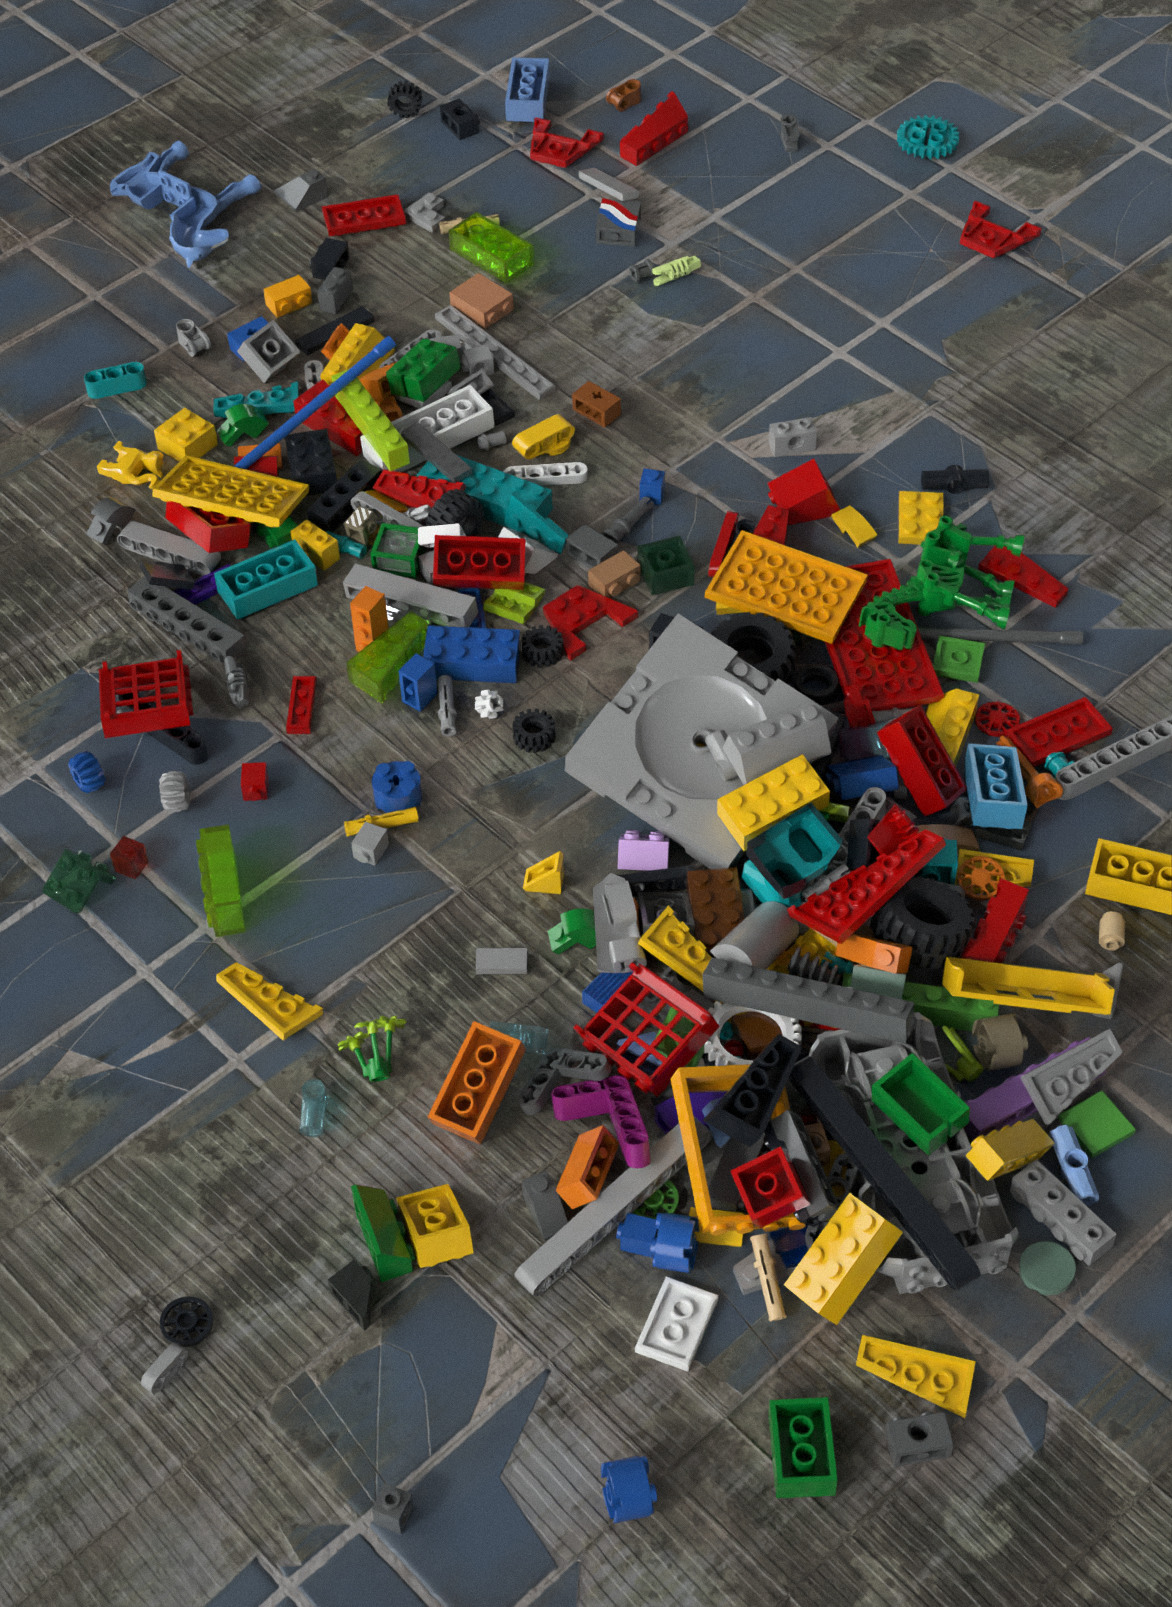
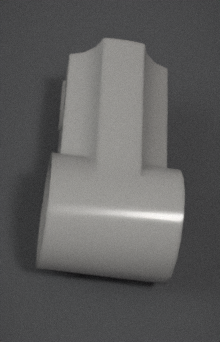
(723, 765)

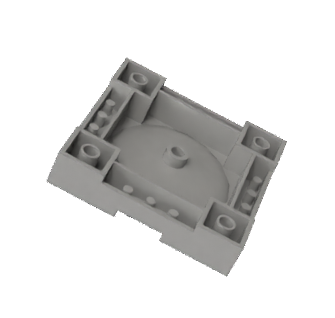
(646, 738)

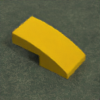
(855, 525)

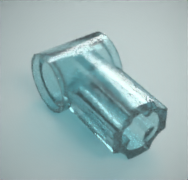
(313, 1108)

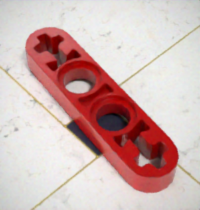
(723, 542)

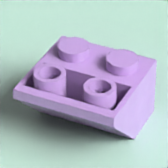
(643, 851)

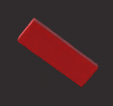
(301, 705)

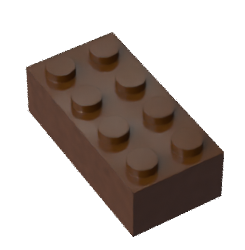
(714, 904)

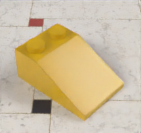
(435, 1225)

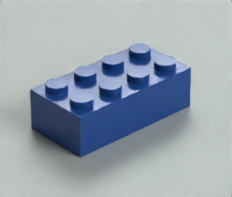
(474, 653)

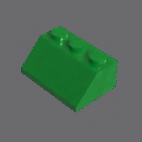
(382, 1232)

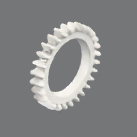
(722, 1012)

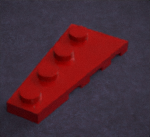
(413, 490)
(1026, 575)

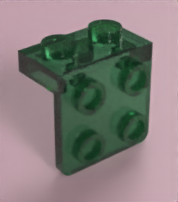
(75, 879)

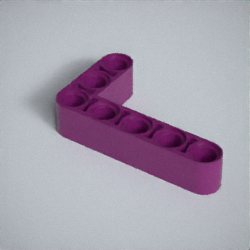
(602, 1097)

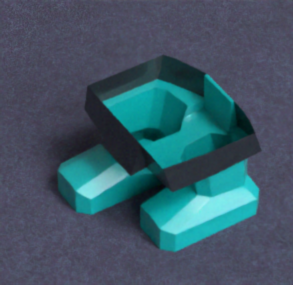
(795, 849)

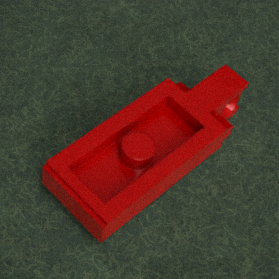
(857, 707)

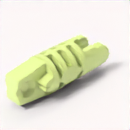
(675, 269)

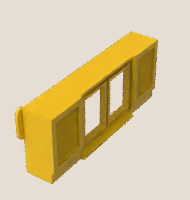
(1069, 989)

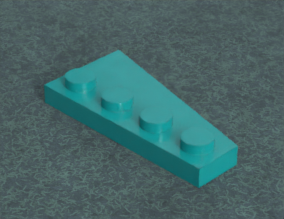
(268, 402)

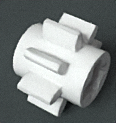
(489, 704)

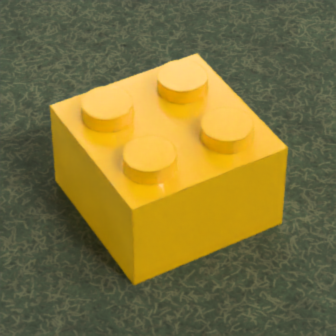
(185, 435)

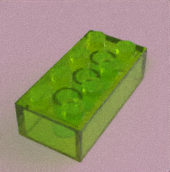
(491, 247)
(220, 881)

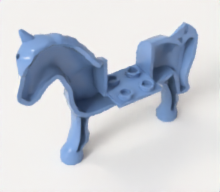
(150, 184)

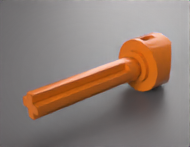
(1040, 787)

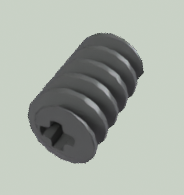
(812, 970)

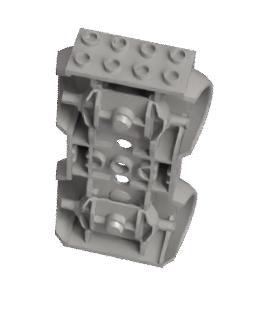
(950, 1185)

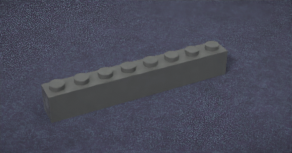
(809, 1000)

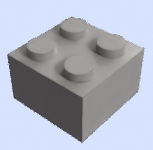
(268, 351)

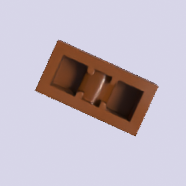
(596, 404)

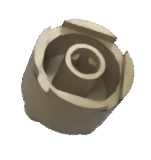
(999, 1042)

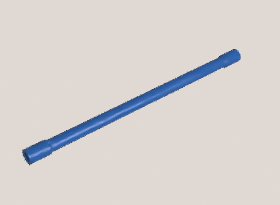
(378, 351)

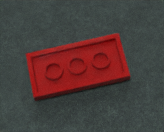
(363, 215)
(1059, 731)

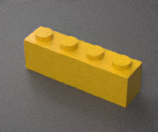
(1009, 1148)

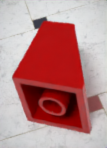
(804, 494)

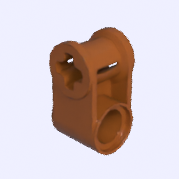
(627, 95)

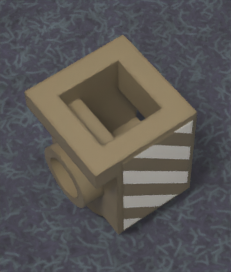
(361, 525)

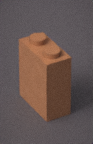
(481, 300)

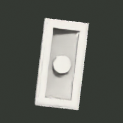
(427, 534)

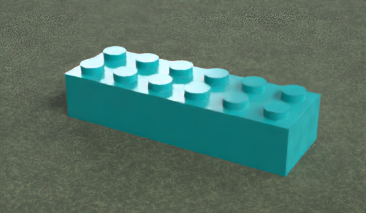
(495, 488)

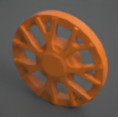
(980, 877)

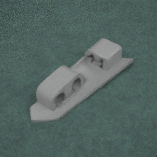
(616, 926)

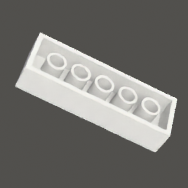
(448, 419)

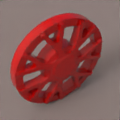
(996, 718)

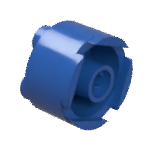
(396, 786)
(676, 1243)
(627, 1489)

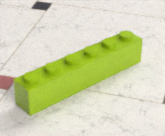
(373, 423)

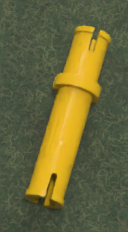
(384, 820)

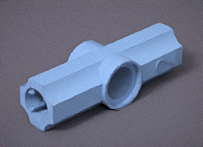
(1068, 1154)

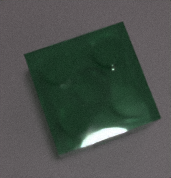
(665, 565)

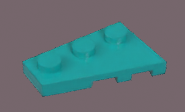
(528, 521)

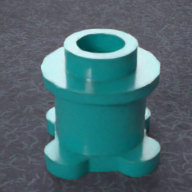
(1056, 761)

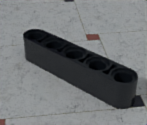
(181, 740)

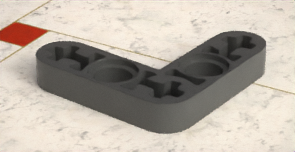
(554, 1065)

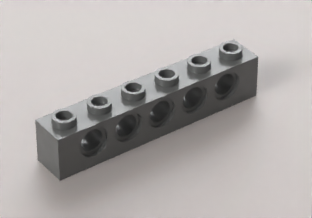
(186, 621)

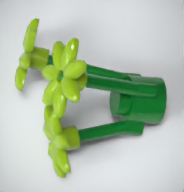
(377, 1069)

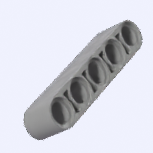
(167, 548)

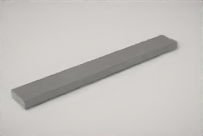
(502, 357)

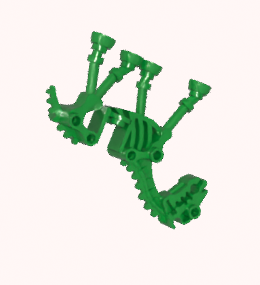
(939, 586)

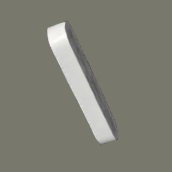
(546, 470)

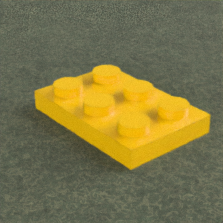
(918, 515)

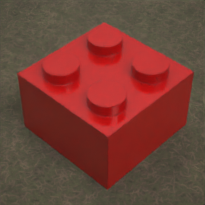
(770, 1187)

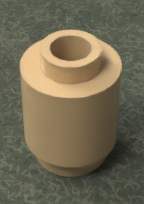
(1112, 931)

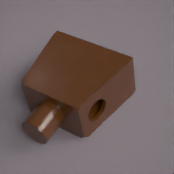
(754, 1032)

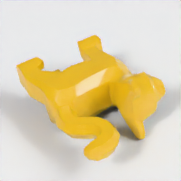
(131, 463)

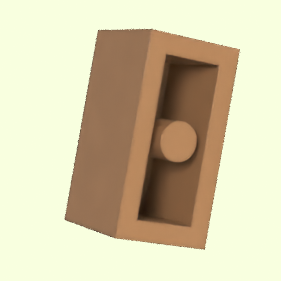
(614, 575)

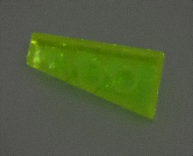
(379, 663)

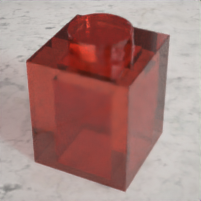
(129, 857)

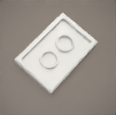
(676, 1323)

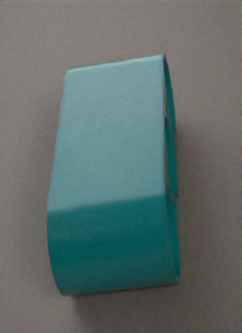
(115, 380)

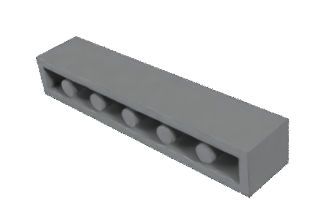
(423, 599)

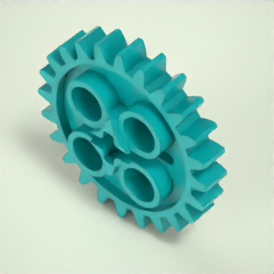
(913, 136)

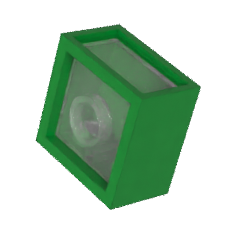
(397, 550)

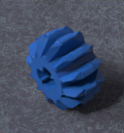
(86, 772)

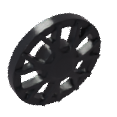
(186, 1321)

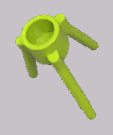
(967, 1065)

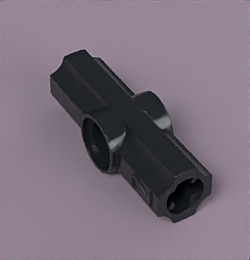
(955, 479)

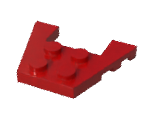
(558, 149)
(991, 238)
(580, 609)

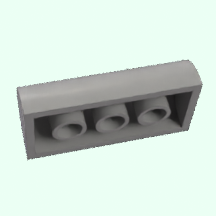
(759, 937)

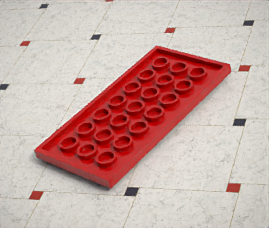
(883, 674)

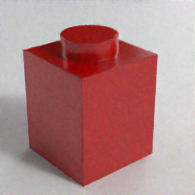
(254, 781)

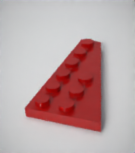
(863, 891)

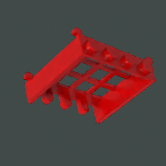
(139, 674)
(679, 1057)

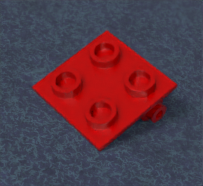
(892, 831)

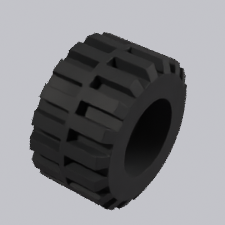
(457, 508)

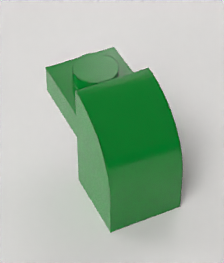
(242, 419)
(576, 926)

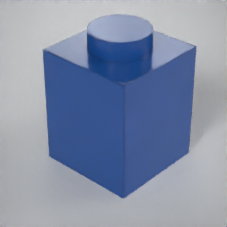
(652, 485)
(637, 1234)

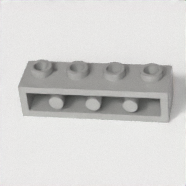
(1062, 1213)

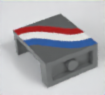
(617, 222)

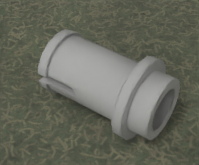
(491, 440)

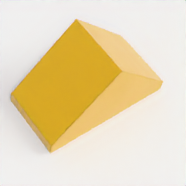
(546, 875)

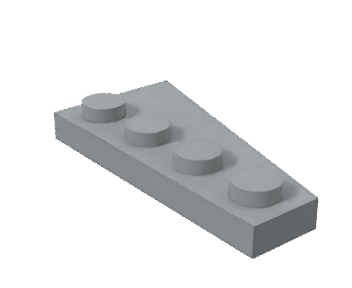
(1065, 1076)

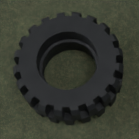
(756, 630)
(927, 919)

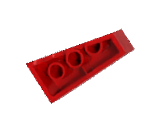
(655, 131)

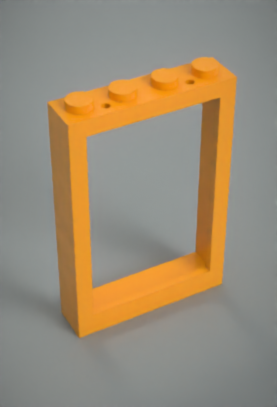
(715, 1079)

